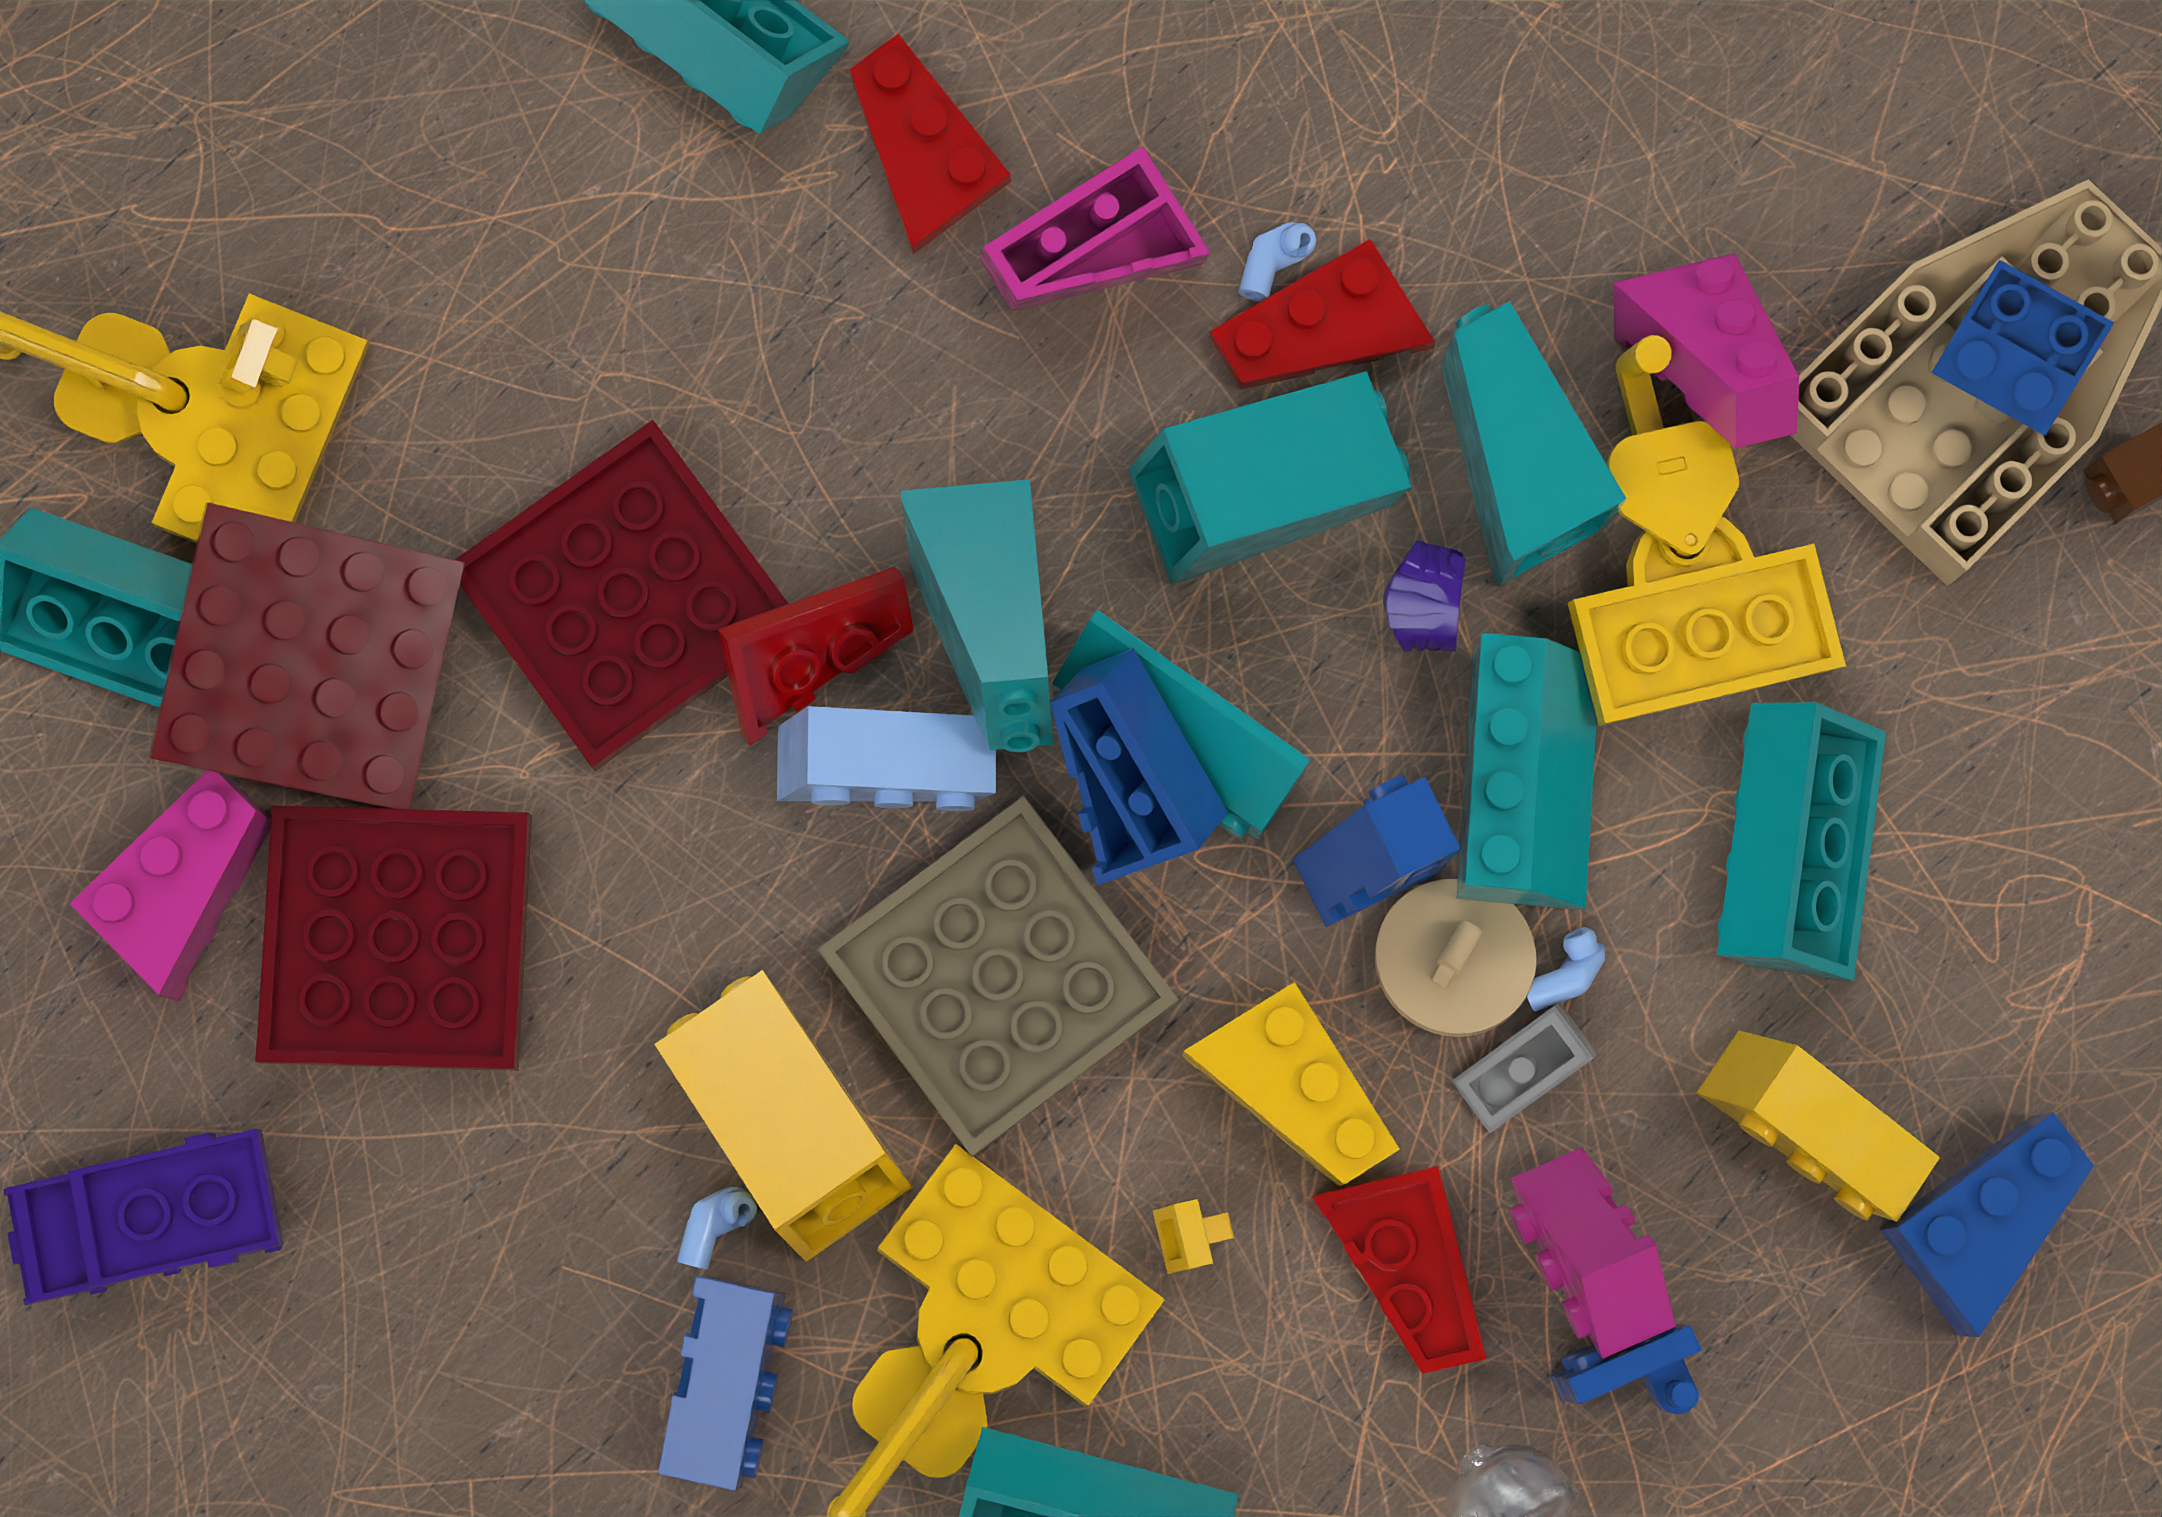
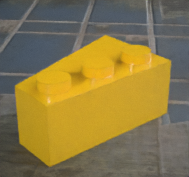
(1297, 1084)
(1819, 1124)

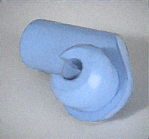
(1272, 253)
(712, 1218)

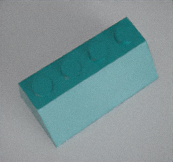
(742, 53)
(89, 604)
(1241, 758)
(1527, 775)
(1801, 840)
(1042, 1480)

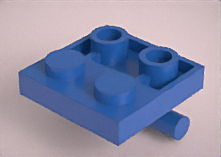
(2022, 347)
(1654, 1359)

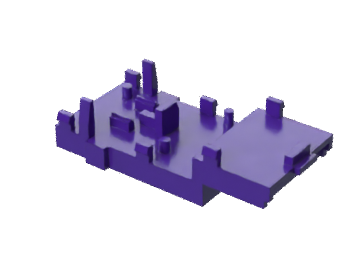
(144, 1216)

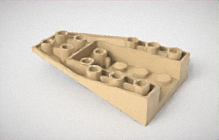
(1931, 456)

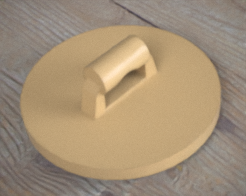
(1454, 960)

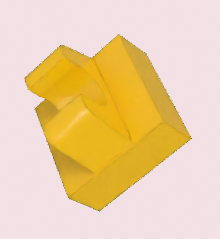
(255, 359)
(1187, 1235)

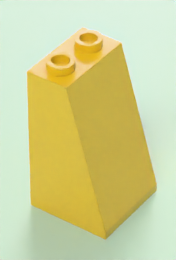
(782, 1116)

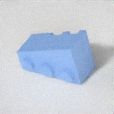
(884, 759)

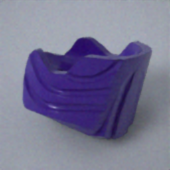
(1426, 598)

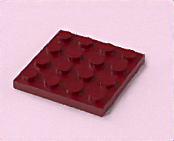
(618, 593)
(306, 658)
(394, 938)

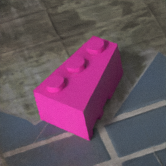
(1095, 238)
(1720, 346)
(175, 880)
(1591, 1253)

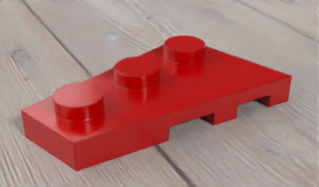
(925, 143)
(1323, 321)
(799, 647)
(1411, 1259)

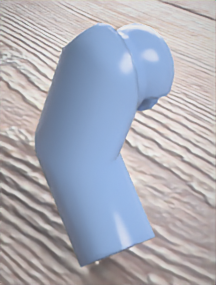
(1575, 974)

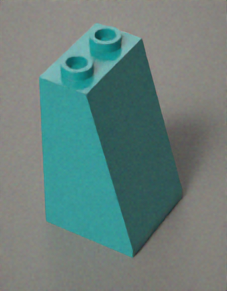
(1522, 445)
(1268, 475)
(982, 589)

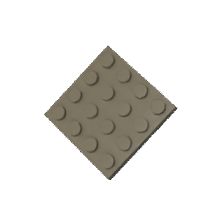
(998, 976)

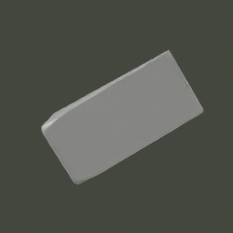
(1524, 1067)

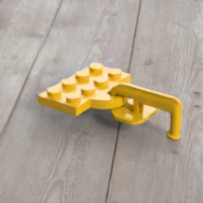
(226, 445)
(1702, 622)
(1012, 1285)

